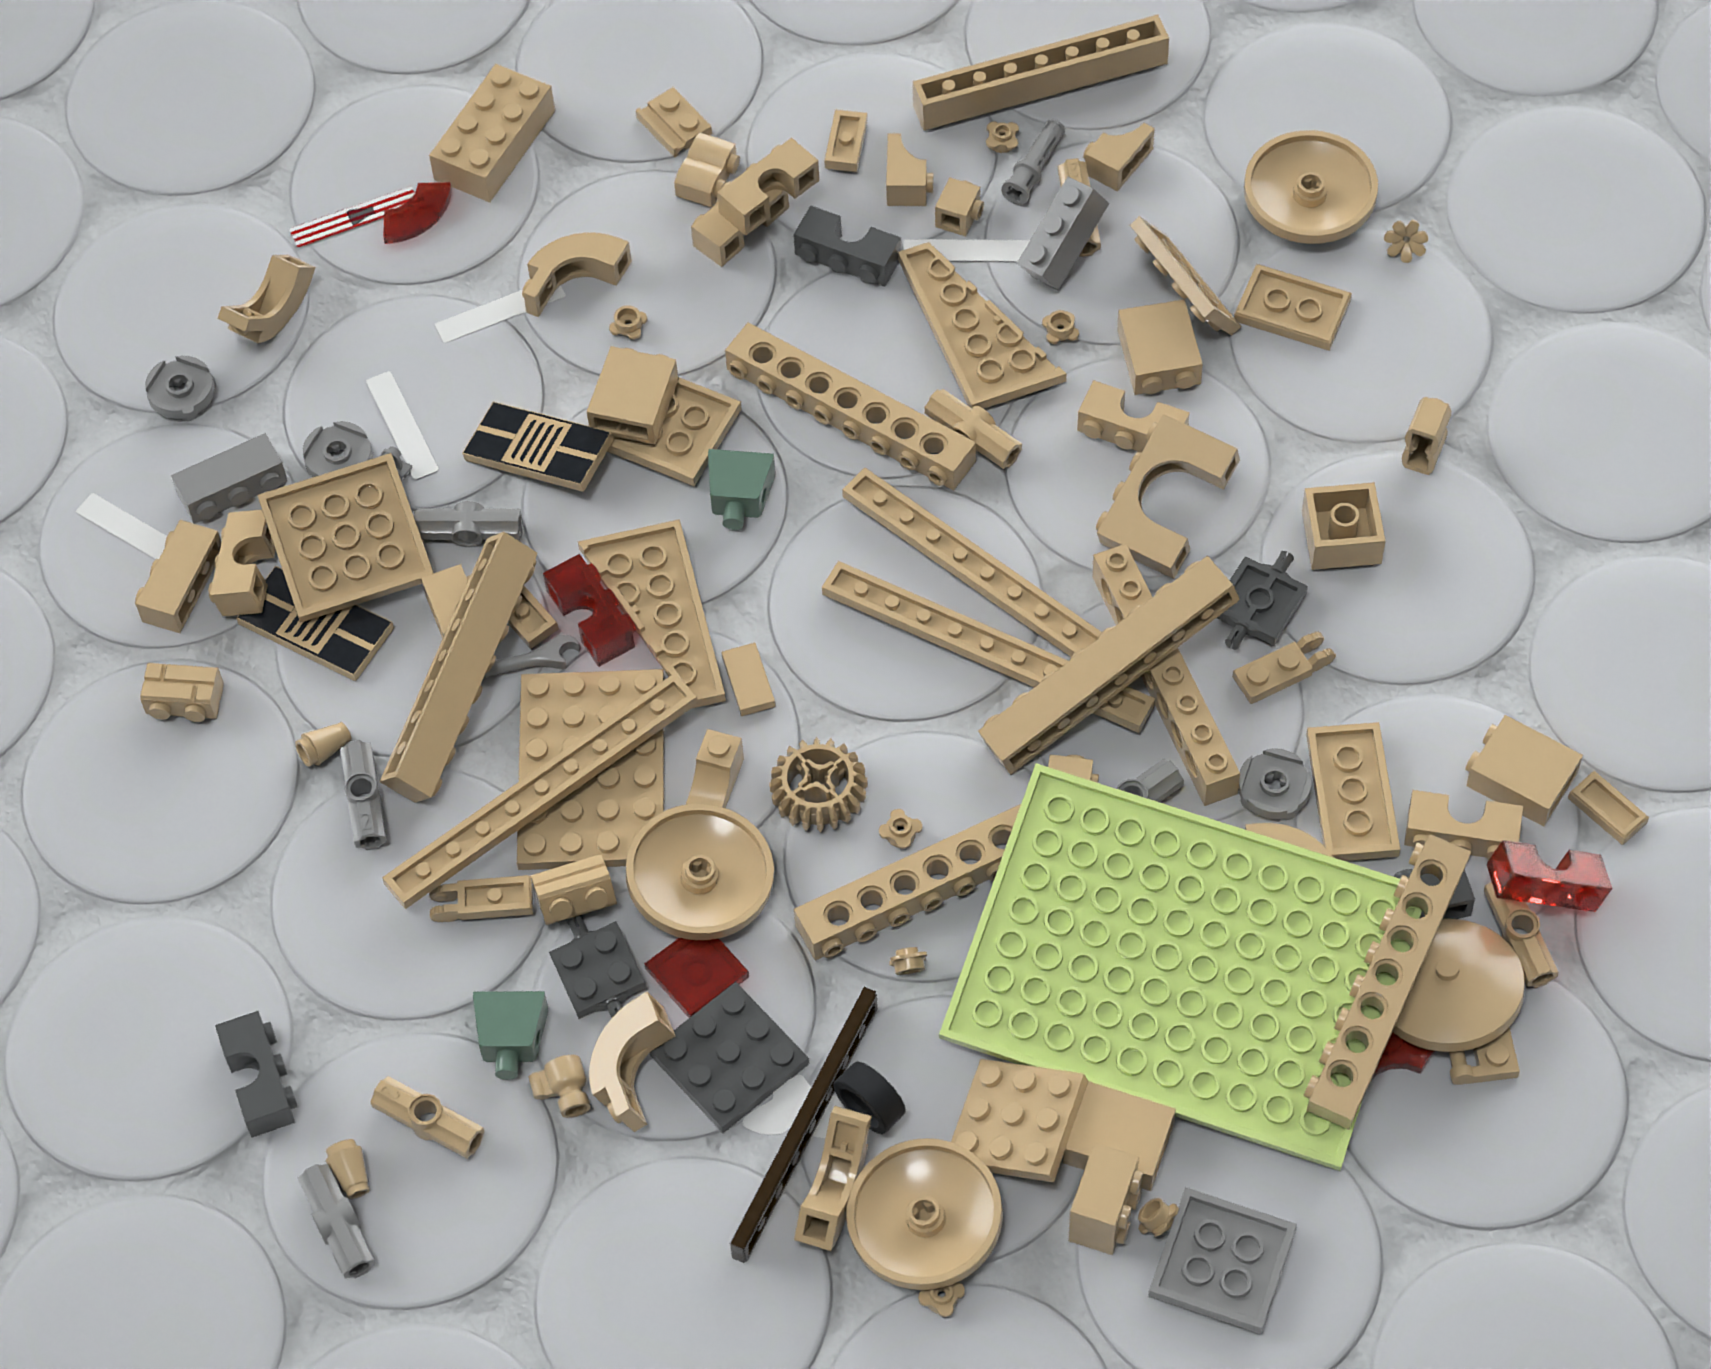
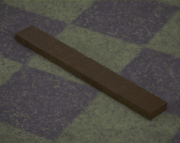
(803, 1126)

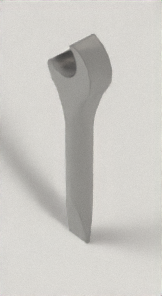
(545, 656)

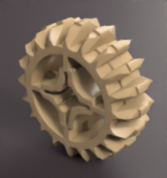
(816, 798)

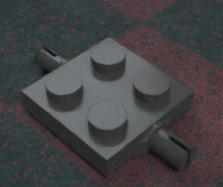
(1265, 602)
(597, 969)

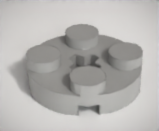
(184, 403)
(332, 439)
(1271, 803)

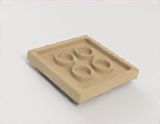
(691, 427)
(1020, 1117)

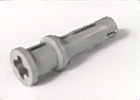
(1028, 171)

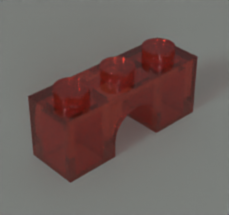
(577, 586)
(1523, 876)

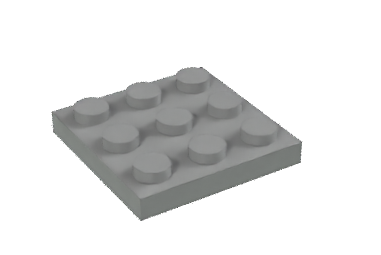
(1222, 1260)

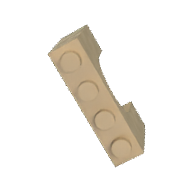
(1168, 449)

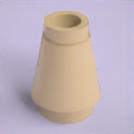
(322, 743)
(348, 1167)

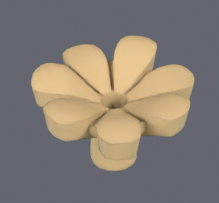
(1406, 240)

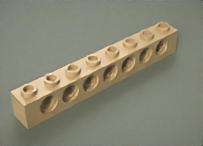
(772, 363)
(1171, 685)
(912, 873)
(1342, 1103)

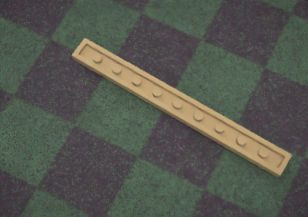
(970, 563)
(968, 637)
(539, 791)

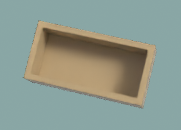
(492, 132)

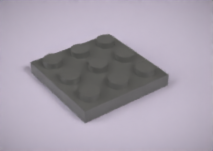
(730, 1057)

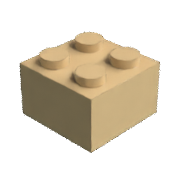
(1343, 526)
(1105, 1199)

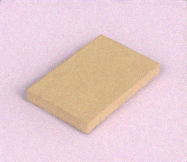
(1293, 307)

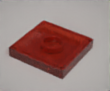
(695, 972)

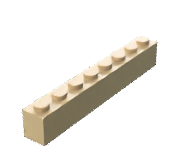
(1040, 72)
(1108, 664)
(459, 668)

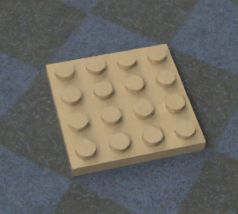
(345, 537)

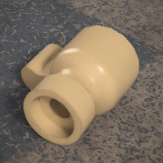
(562, 1078)

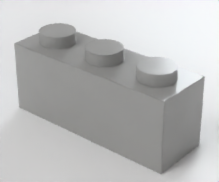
(1063, 233)
(229, 478)

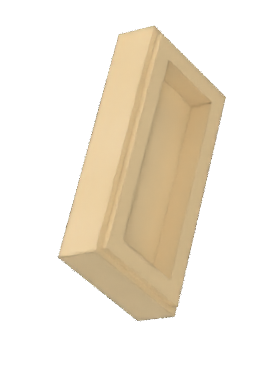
(748, 679)
(1608, 807)

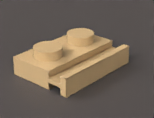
(673, 121)

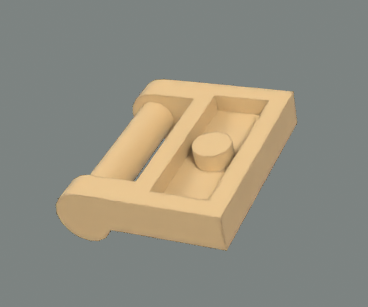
(1493, 1061)

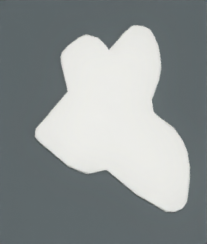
(781, 1112)

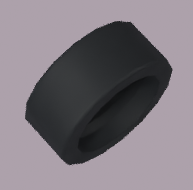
(871, 1094)

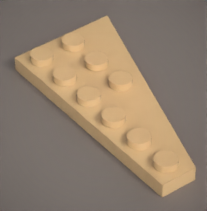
(976, 337)
(659, 592)

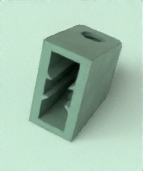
(739, 484)
(509, 1028)

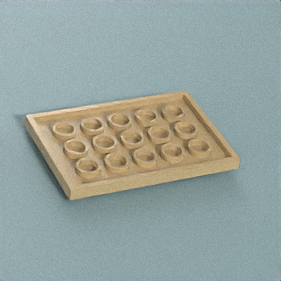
(613, 804)

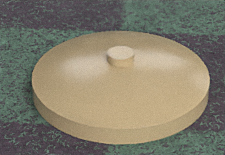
(1310, 186)
(699, 871)
(1463, 991)
(924, 1214)

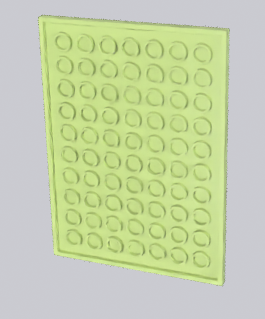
(1172, 960)

